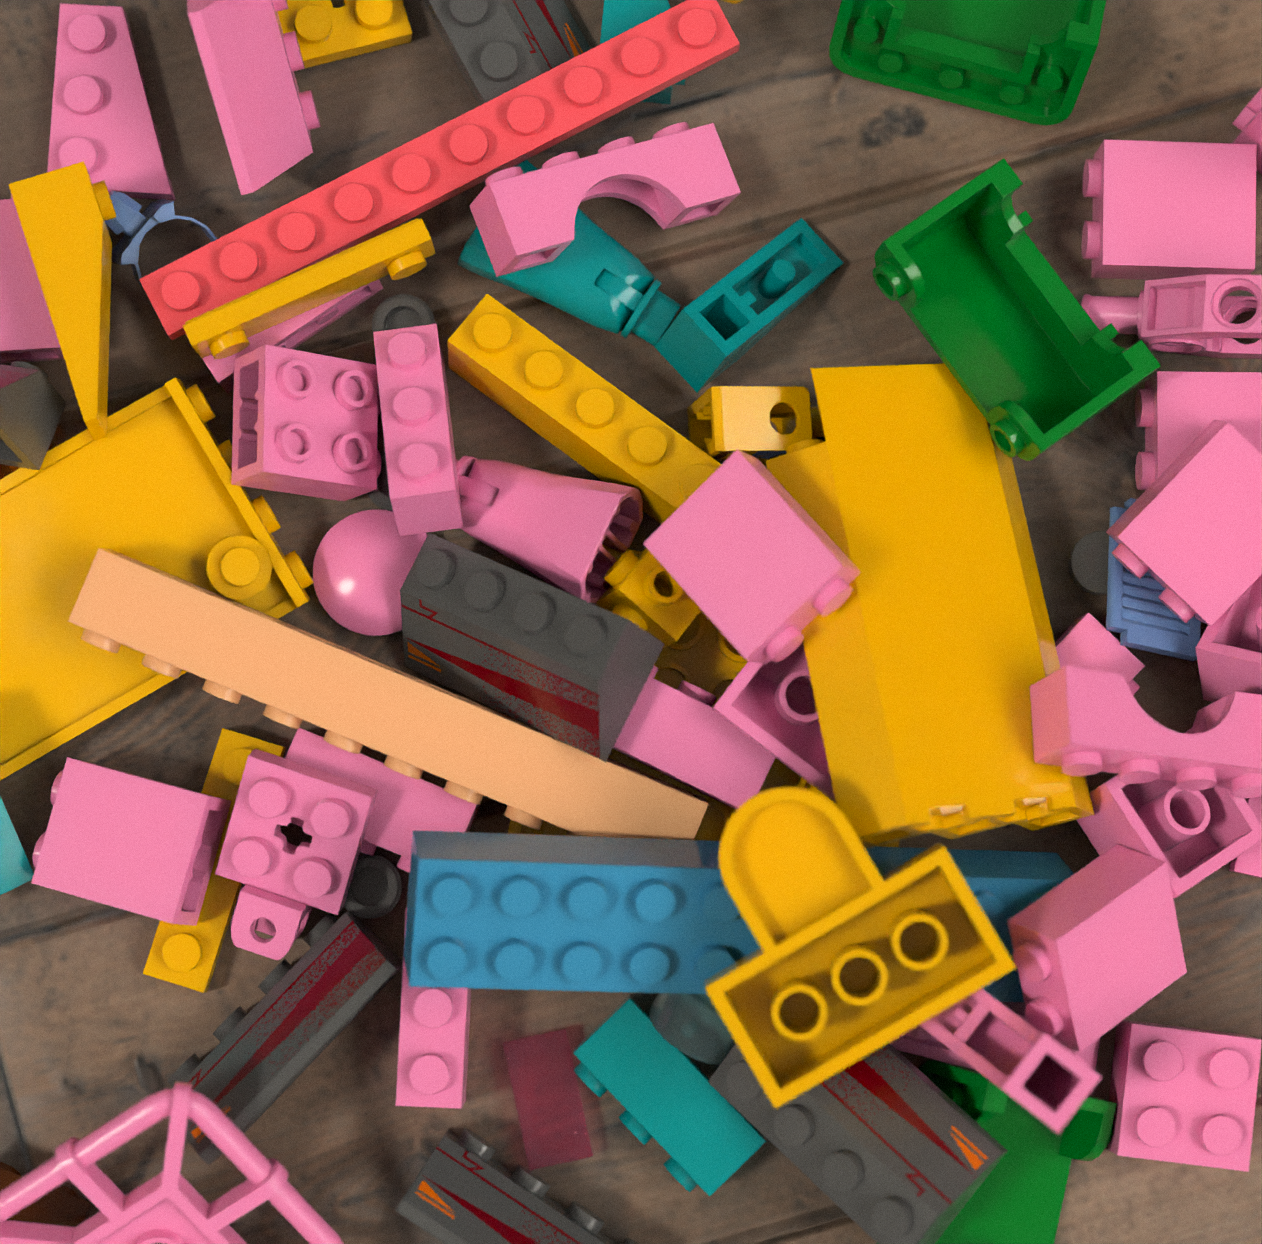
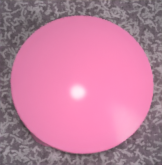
(362, 571)

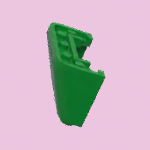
(979, 54)
(1005, 317)
(1027, 1187)

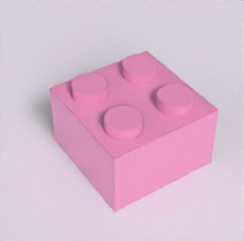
(1184, 828)
(1184, 1094)

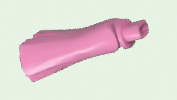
(549, 521)

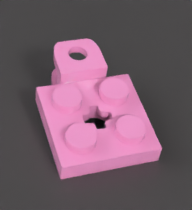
(284, 878)

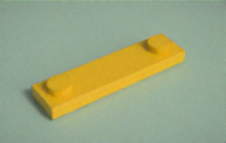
(227, 327)
(189, 952)

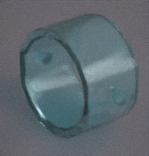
(692, 1026)

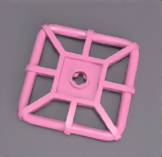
(166, 1205)

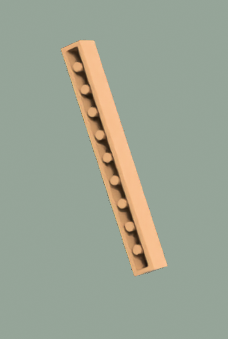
(373, 706)

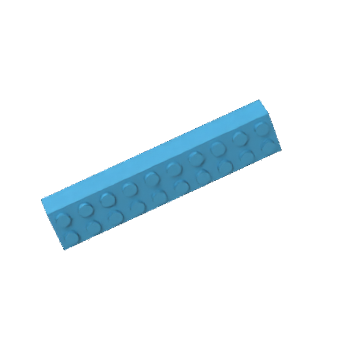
(627, 910)

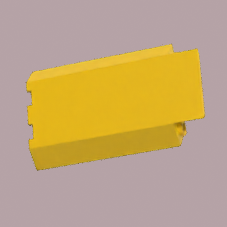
(945, 624)

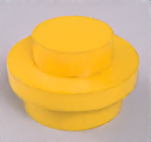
(238, 567)

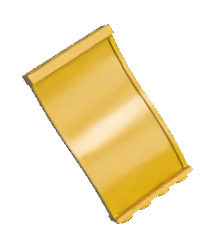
(144, 491)

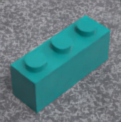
(666, 1099)

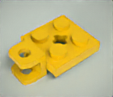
(347, 31)

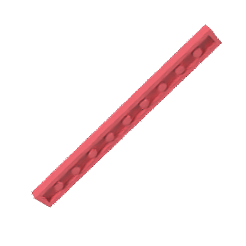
(444, 161)

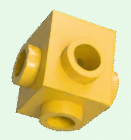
(648, 596)

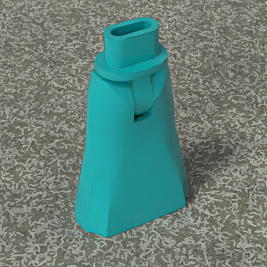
(589, 279)

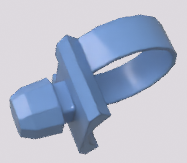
(136, 225)

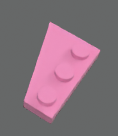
(103, 105)

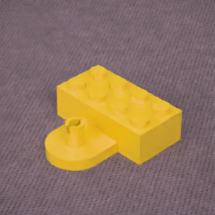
(842, 948)

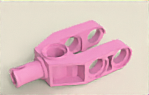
(1187, 315)

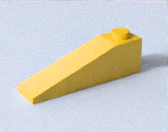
(73, 260)

